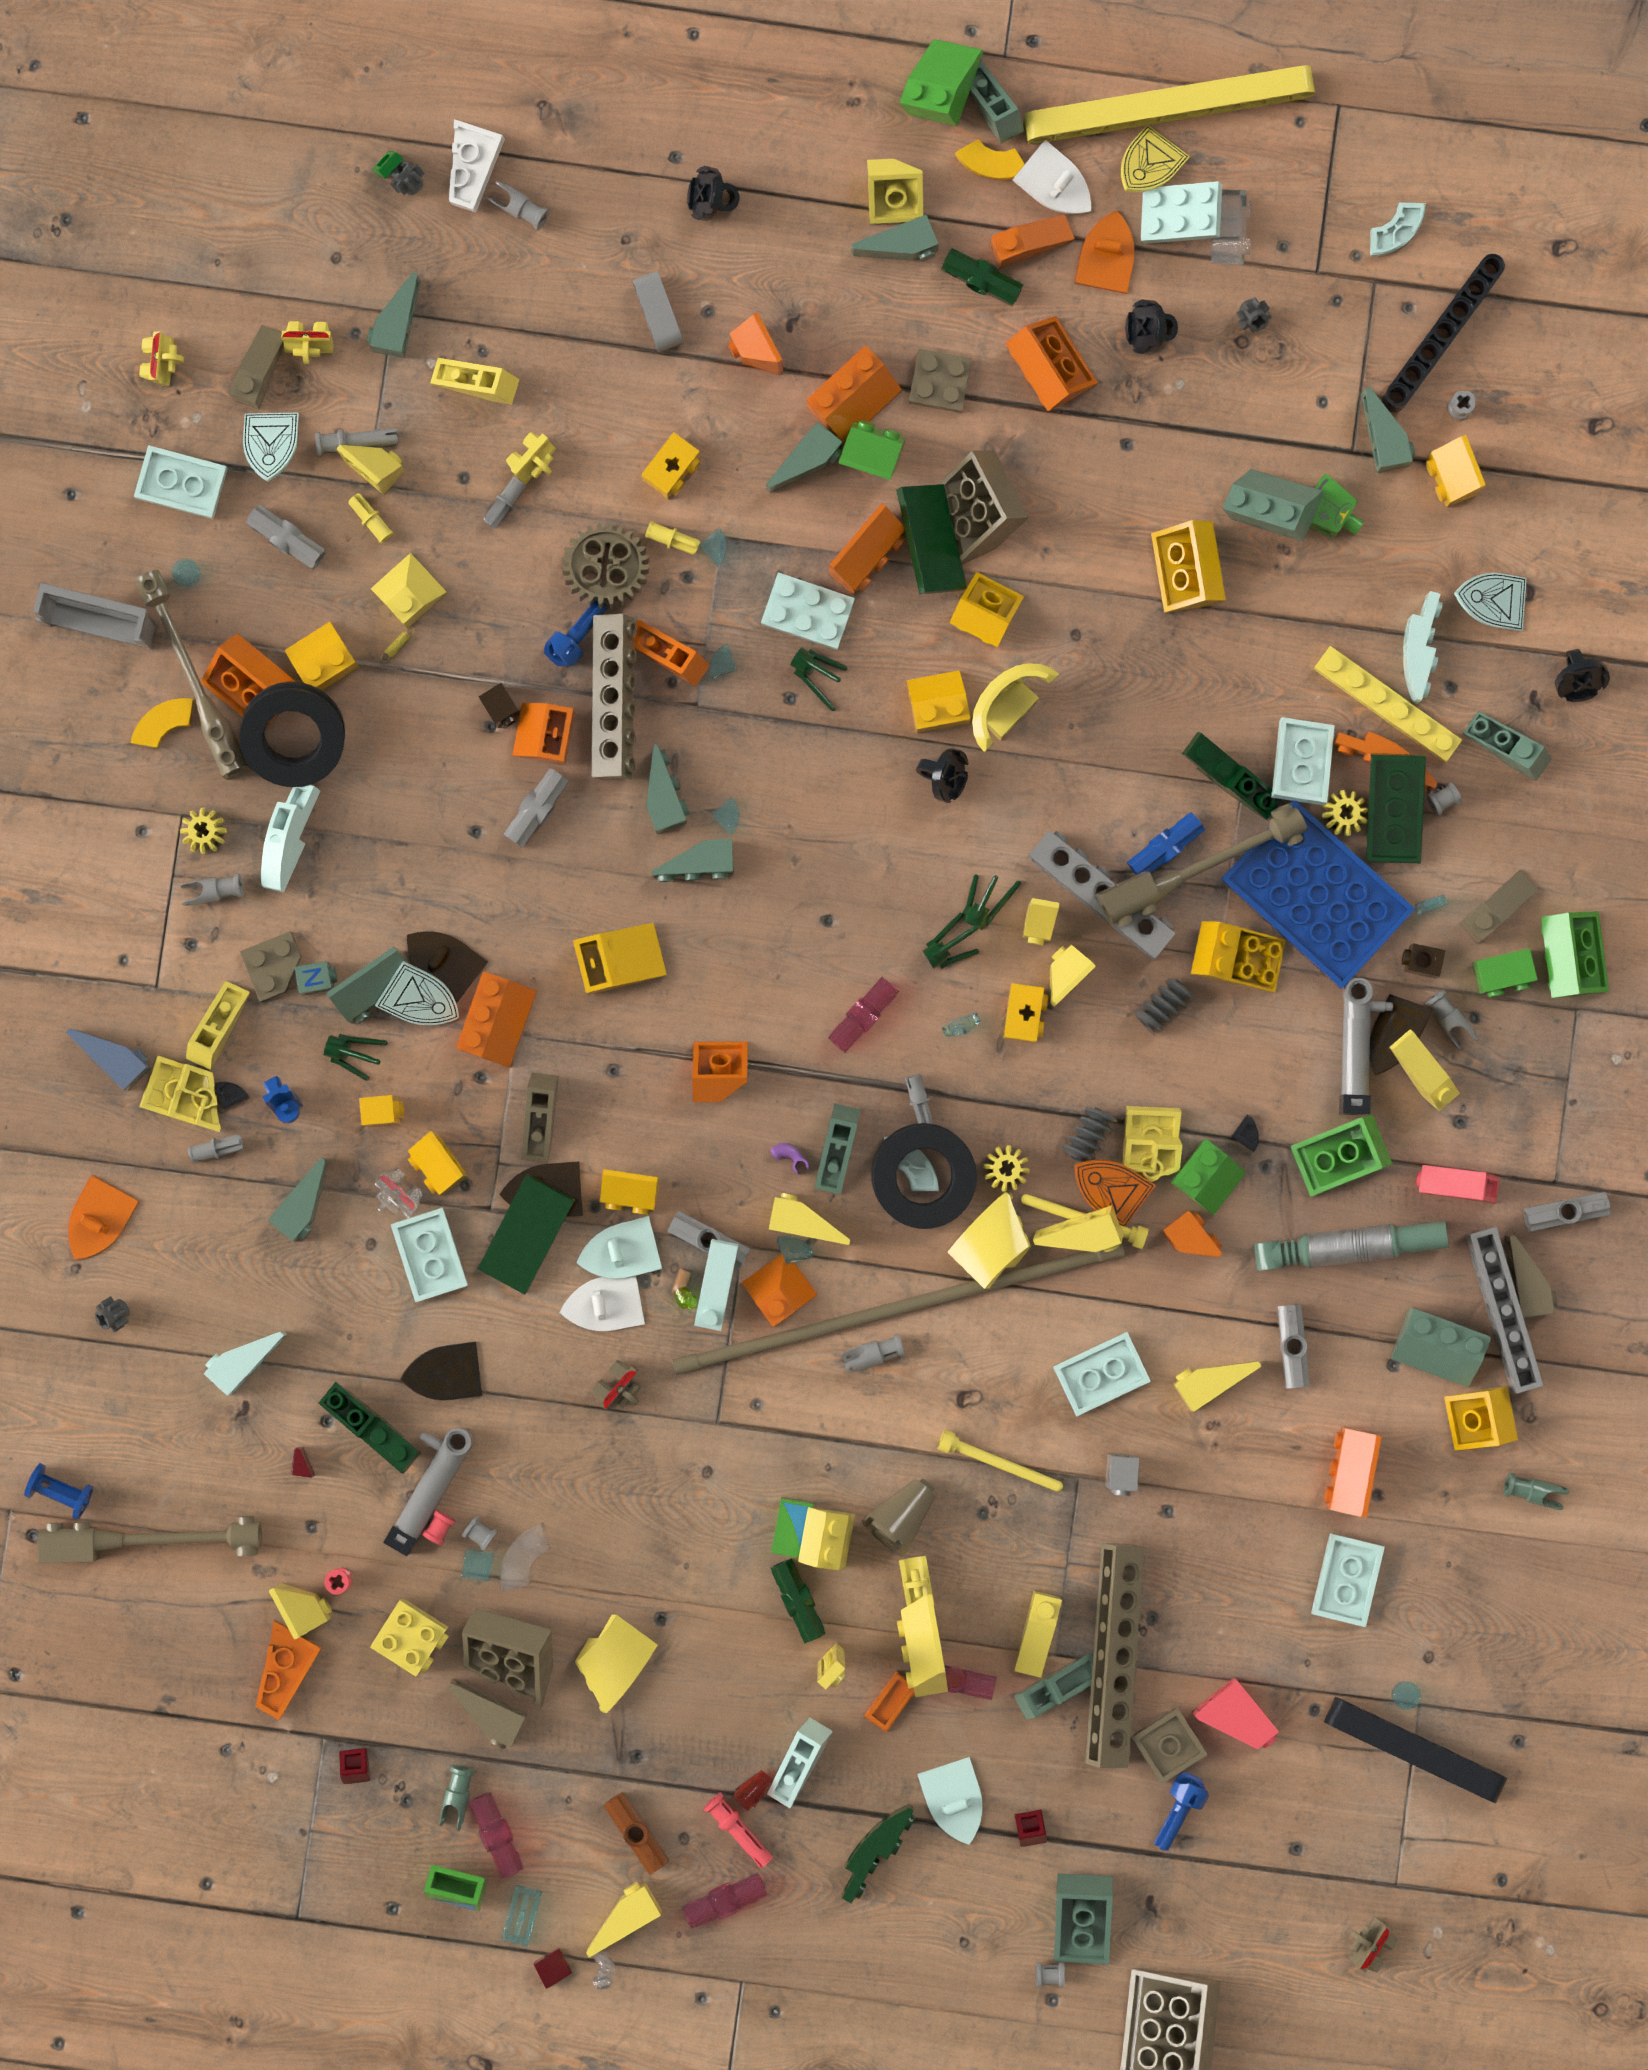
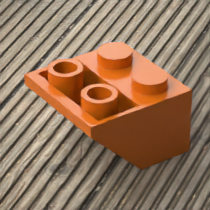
(544, 732)

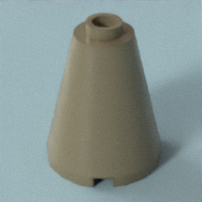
(901, 1515)

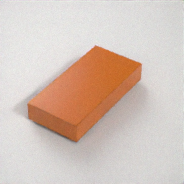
(890, 1702)

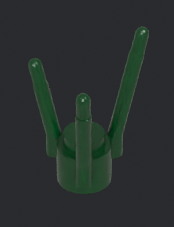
(806, 662)
(978, 913)
(938, 953)
(339, 1049)

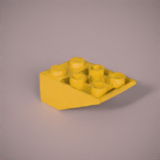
(1238, 956)
(619, 958)

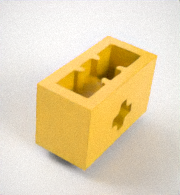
(673, 451)
(1020, 997)
(381, 1110)

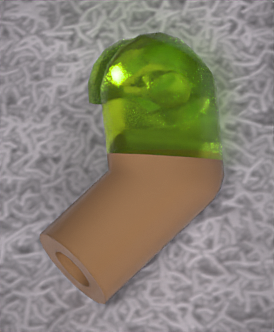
(681, 1292)

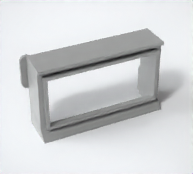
(94, 615)

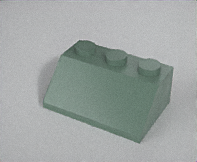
(1273, 504)
(363, 989)
(1440, 1347)

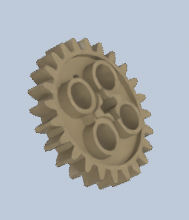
(630, 567)

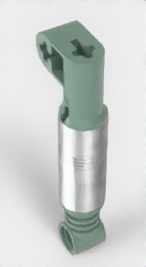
(1351, 1245)

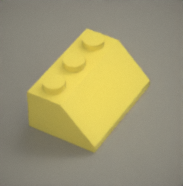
(922, 1648)

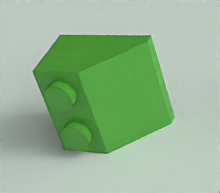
(872, 449)
(1208, 1176)

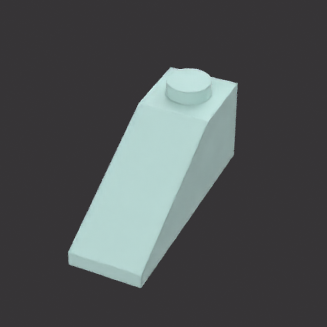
(716, 1285)
(236, 1365)
(799, 1762)

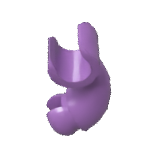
(788, 1151)

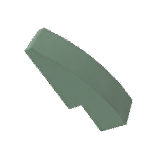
(1055, 1687)

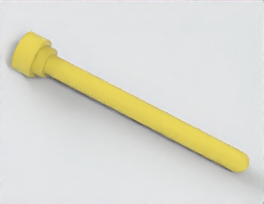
(1136, 1236)
(951, 1443)

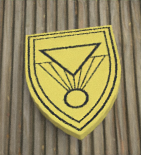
(1150, 161)

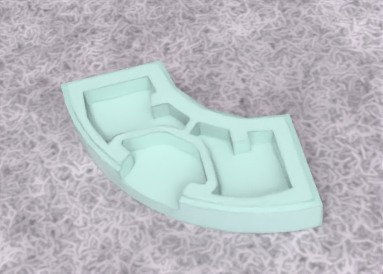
(1398, 231)
(919, 1171)

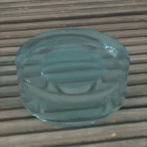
(186, 572)
(1406, 1695)

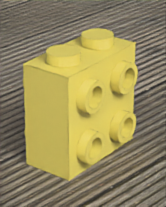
(410, 1637)

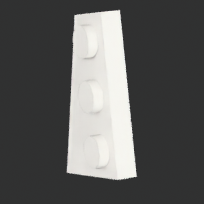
(473, 162)

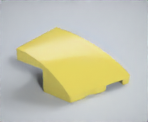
(182, 1093)
(1152, 1141)
(992, 1242)
(614, 1660)

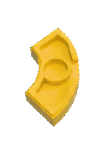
(990, 163)
(161, 721)

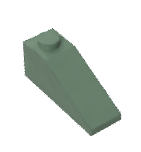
(995, 105)
(904, 242)
(394, 323)
(1387, 438)
(810, 456)
(837, 1149)
(300, 1207)

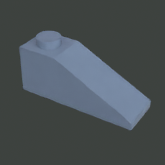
(119, 1062)

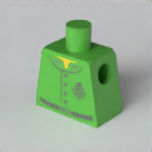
(1335, 509)

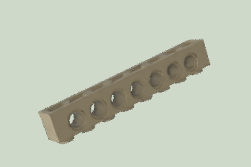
(1107, 1642)

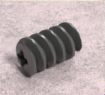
(1163, 1005)
(1089, 1134)

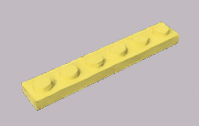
(1387, 704)
(831, 1667)

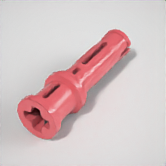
(729, 1820)

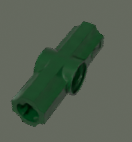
(982, 277)
(798, 1600)

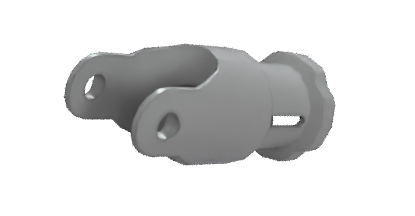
(522, 207)
(215, 889)
(1449, 1017)
(872, 1354)

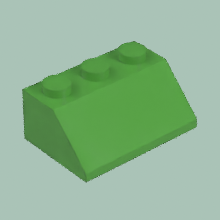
(1574, 954)

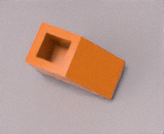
(1189, 1237)

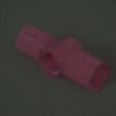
(863, 1014)
(972, 1683)
(496, 1835)
(724, 1900)

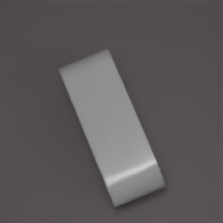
(657, 311)

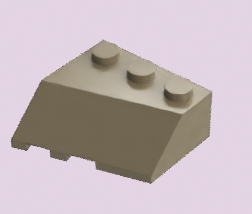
(982, 504)
(509, 1653)

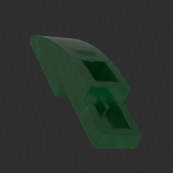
(1231, 776)
(369, 1427)
(881, 1841)

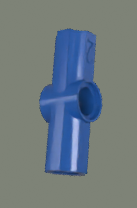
(1166, 845)

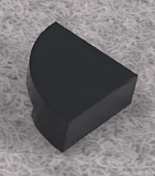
(229, 1094)
(1247, 1133)

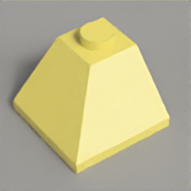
(894, 191)
(373, 464)
(408, 590)
(1066, 972)
(300, 1608)

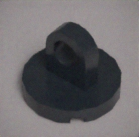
(706, 194)
(1147, 326)
(1581, 677)
(947, 774)

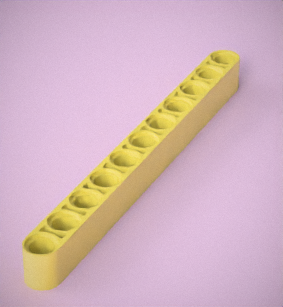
(1169, 104)

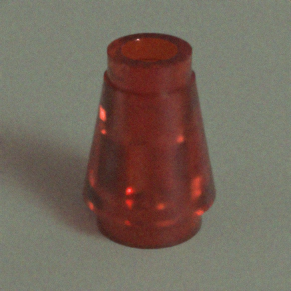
(752, 1790)

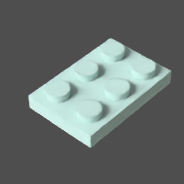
(1181, 213)
(180, 482)
(807, 611)
(1303, 761)
(429, 1254)
(1101, 1373)
(1347, 1580)

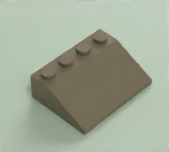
(1169, 2021)

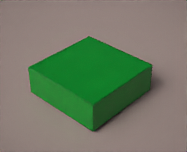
(387, 164)

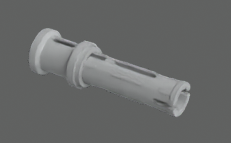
(329, 442)

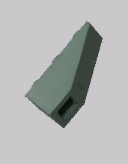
(1508, 745)
(662, 800)
(705, 858)

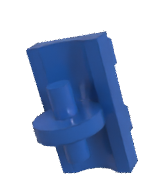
(282, 1100)

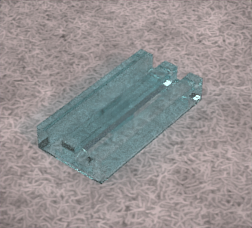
(515, 1938)

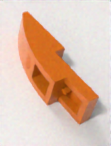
(1374, 743)

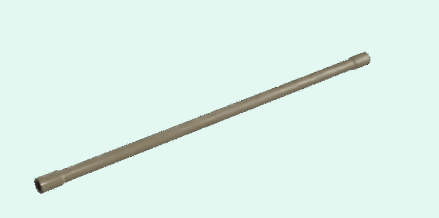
(697, 1361)

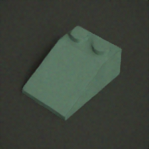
(1083, 1918)

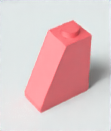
(1458, 1184)
(1237, 1715)

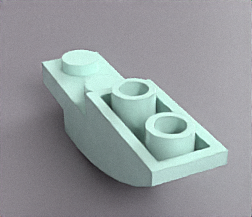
(1417, 657)
(282, 839)

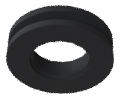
(290, 770)
(941, 1210)

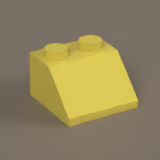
(826, 1538)

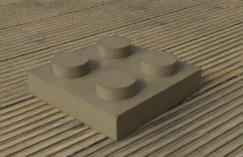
(940, 380)
(1169, 1745)

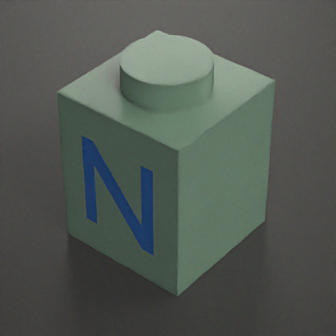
(315, 977)

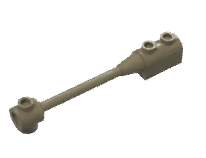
(214, 726)
(1143, 891)
(84, 1542)

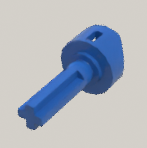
(563, 648)
(1188, 1796)

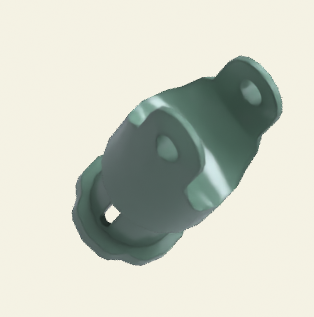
(1533, 1490)
(457, 1793)

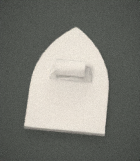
(1054, 181)
(605, 1304)

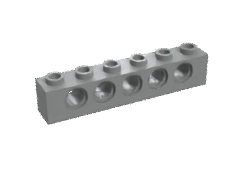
(1042, 857)
(1504, 1310)

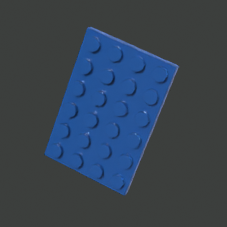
(1320, 899)

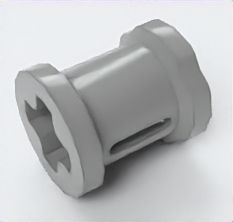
(1464, 412)
(1444, 798)
(479, 1533)
(1050, 1975)

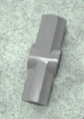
(286, 537)
(536, 808)
(1583, 1208)
(693, 1230)
(1296, 1364)

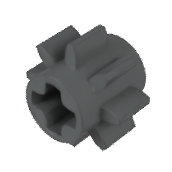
(407, 178)
(1253, 315)
(112, 1314)

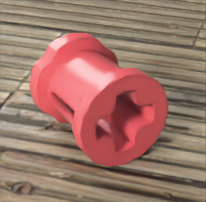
(438, 1527)
(329, 1581)

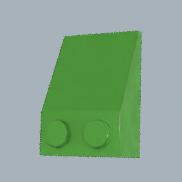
(941, 82)
(1341, 1155)

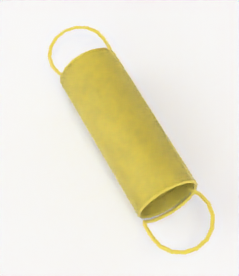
(397, 644)

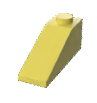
(475, 380)
(1040, 921)
(216, 1025)
(1424, 1071)
(798, 1219)
(1087, 1232)
(1206, 1383)
(1038, 1633)
(631, 1912)

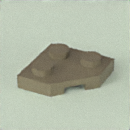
(272, 965)

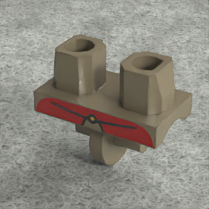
(624, 1375)
(1369, 1943)

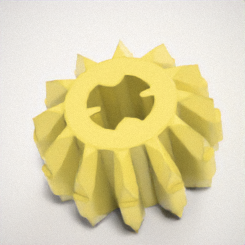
(1354, 816)
(212, 826)
(1014, 1172)

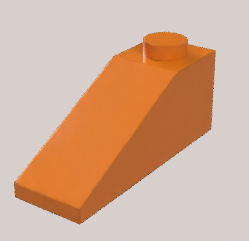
(1030, 240)
(670, 654)

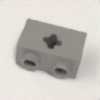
(1122, 1473)

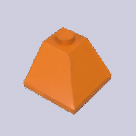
(755, 346)
(718, 1069)
(779, 1289)

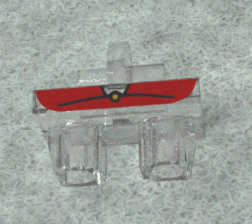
(394, 1197)

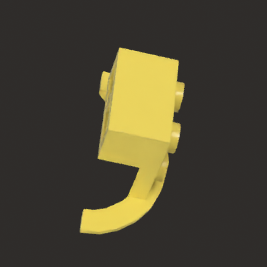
(1006, 702)

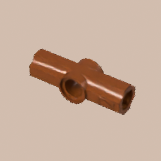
(645, 1848)

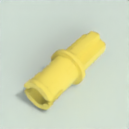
(370, 518)
(672, 538)

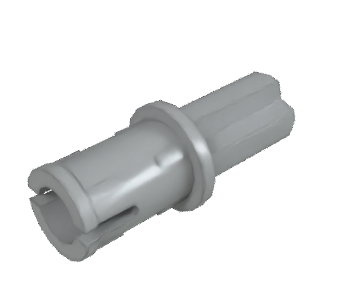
(504, 502)
(919, 1098)
(216, 1148)

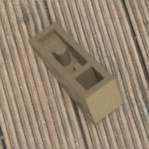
(257, 368)
(1498, 907)
(539, 1117)
(1529, 1283)
(493, 1717)

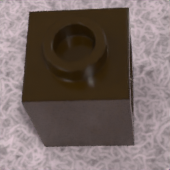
(500, 706)
(1435, 960)

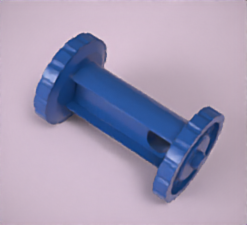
(59, 1491)

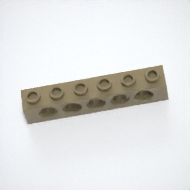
(604, 711)

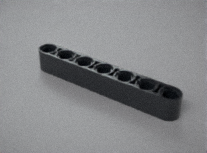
(1452, 324)
(1415, 1750)

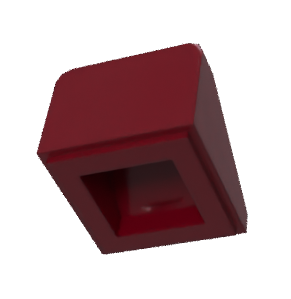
(301, 1465)
(354, 1766)
(1030, 1828)
(552, 1968)

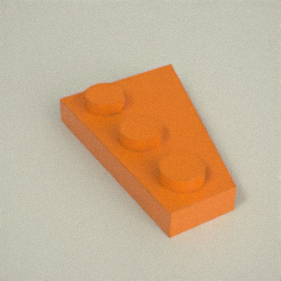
(284, 1669)

